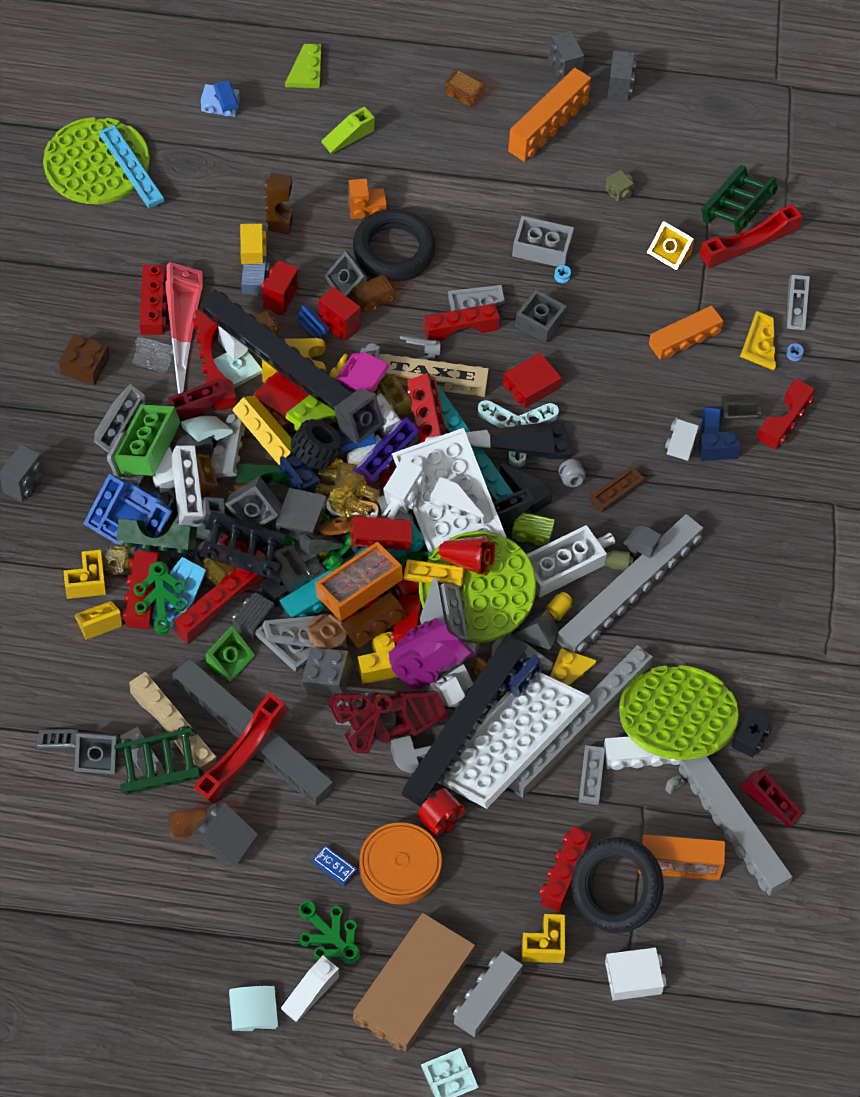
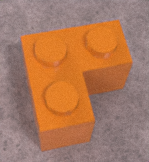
(364, 200)

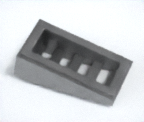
(316, 544)
(64, 747)

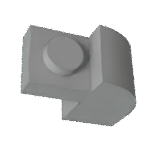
(404, 754)

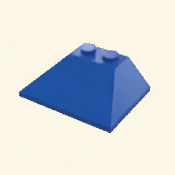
(126, 501)

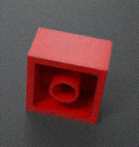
(280, 287)
(339, 313)

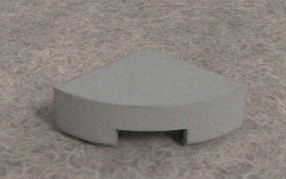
(674, 784)

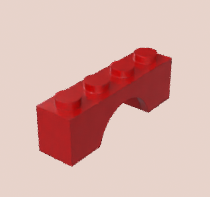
(441, 325)
(775, 429)

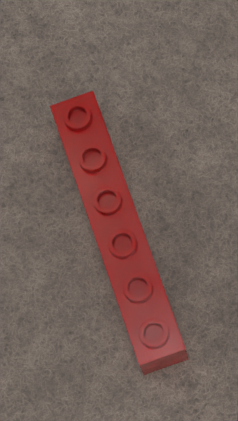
(417, 388)

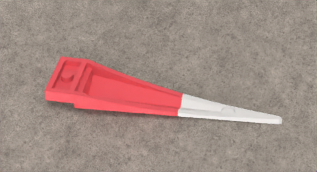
(183, 297)

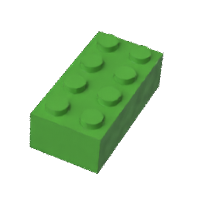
(147, 440)

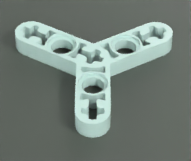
(516, 420)

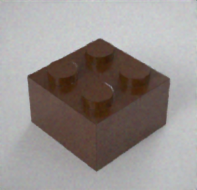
(84, 359)

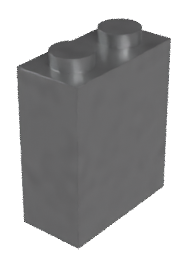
(301, 513)
(224, 834)

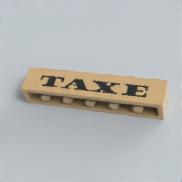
(449, 376)

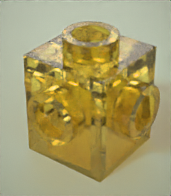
(116, 559)

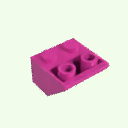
(362, 372)

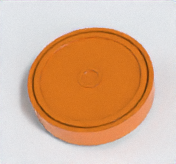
(400, 863)

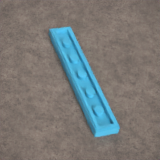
(131, 166)

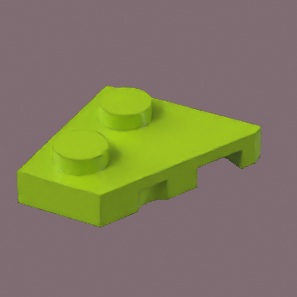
(309, 409)

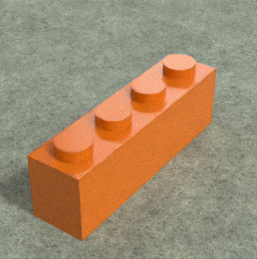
(686, 333)

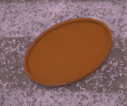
(336, 526)

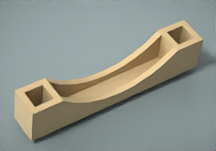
(157, 704)

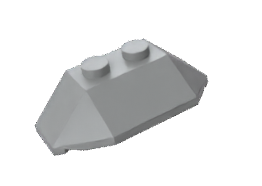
(118, 417)

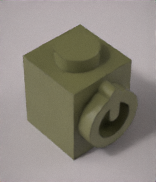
(620, 185)

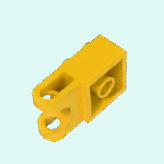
(307, 347)

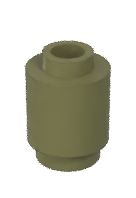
(618, 560)

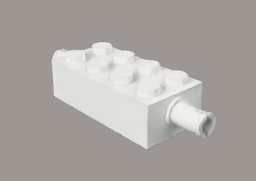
(568, 559)

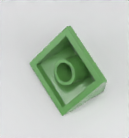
(229, 655)

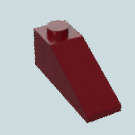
(197, 400)
(771, 797)

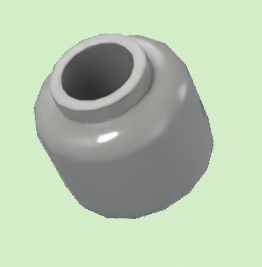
(572, 473)

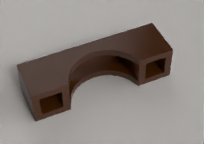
(278, 191)

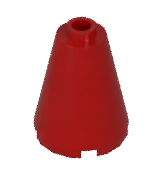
(469, 553)

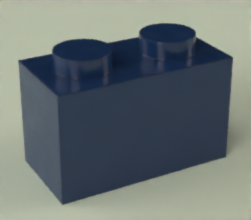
(719, 446)

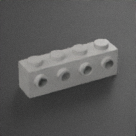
(487, 994)

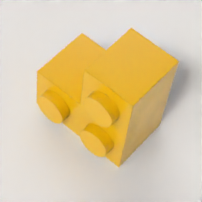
(252, 243)
(88, 580)
(376, 665)
(548, 945)

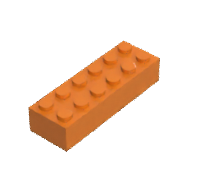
(549, 114)

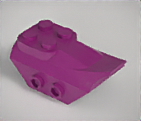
(427, 653)

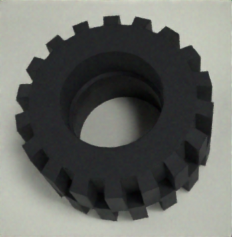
(316, 443)

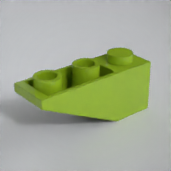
(350, 130)

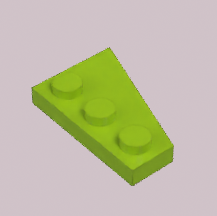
(306, 68)

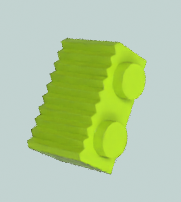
(533, 529)

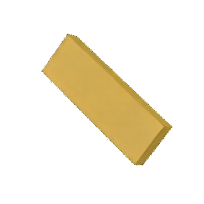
(426, 571)

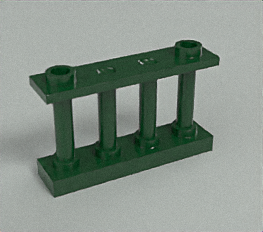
(731, 188)
(171, 775)

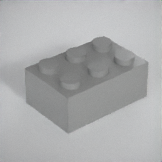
(542, 241)

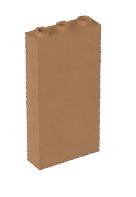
(413, 982)

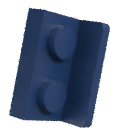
(299, 473)
(525, 675)

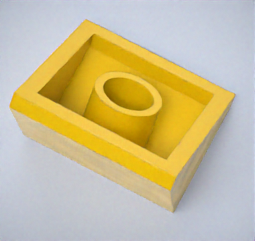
(671, 246)
(99, 619)

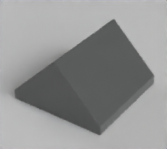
(345, 275)
(538, 629)
(95, 753)

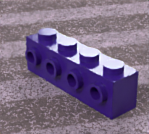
(380, 456)

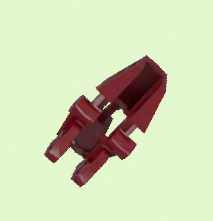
(414, 709)

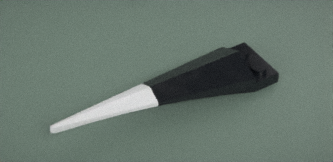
(533, 439)

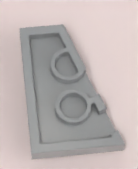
(475, 297)
(293, 655)

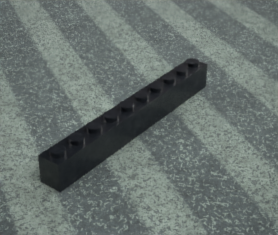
(273, 349)
(464, 721)

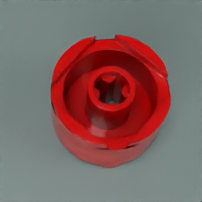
(441, 812)

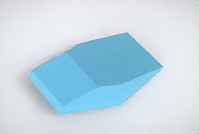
(192, 576)

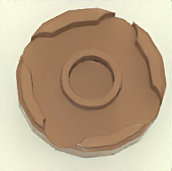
(326, 632)

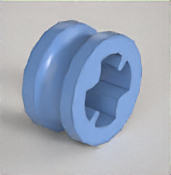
(797, 348)

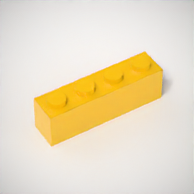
(264, 427)

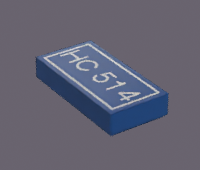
(334, 865)

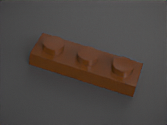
(617, 489)

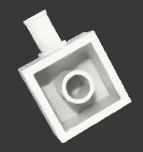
(403, 488)

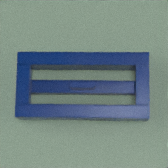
(311, 326)

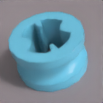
(562, 269)

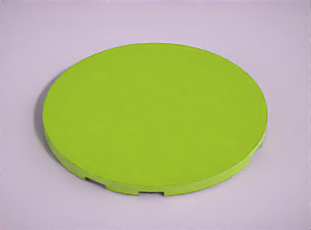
(84, 167)
(499, 600)
(678, 712)

